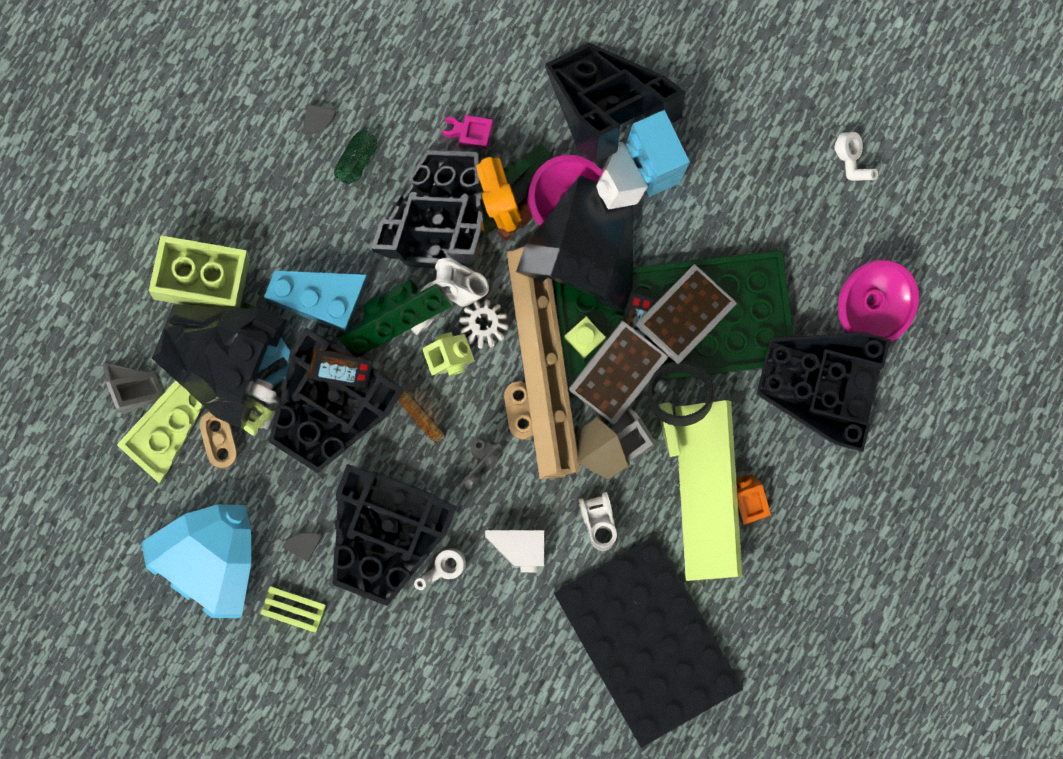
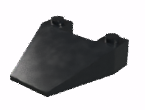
(603, 92)

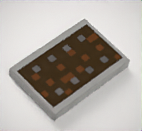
(686, 314)
(618, 372)

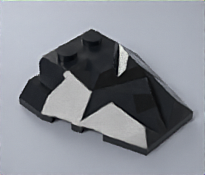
(437, 213)
(218, 354)
(326, 418)
(384, 532)

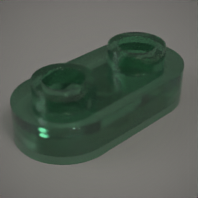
(355, 157)

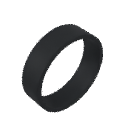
(676, 420)

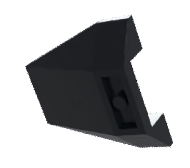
(825, 382)

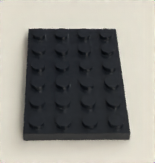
(648, 641)

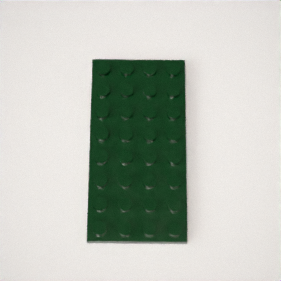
(732, 346)

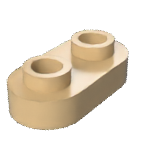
(518, 410)
(217, 441)

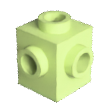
(448, 354)

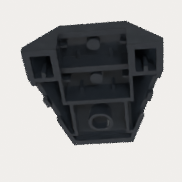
(584, 246)

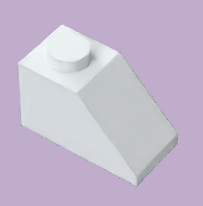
(621, 180)
(519, 547)

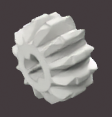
(474, 328)

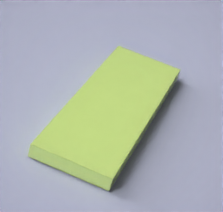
(709, 494)

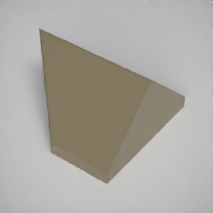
(600, 449)

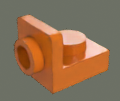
(751, 499)

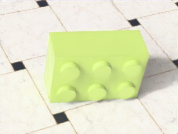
(198, 273)

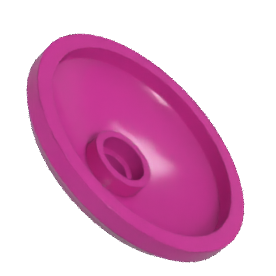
(554, 180)
(892, 301)

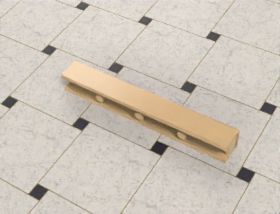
(544, 373)

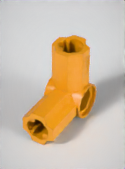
(498, 194)

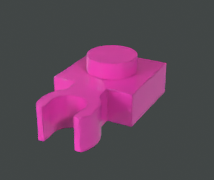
(474, 131)

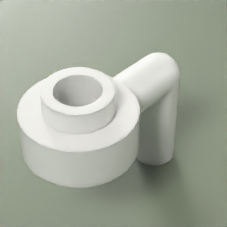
(849, 149)
(263, 391)
(442, 569)

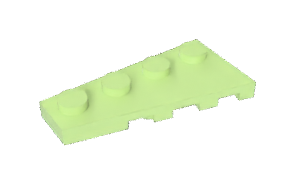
(162, 431)

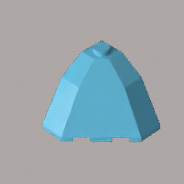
(205, 557)

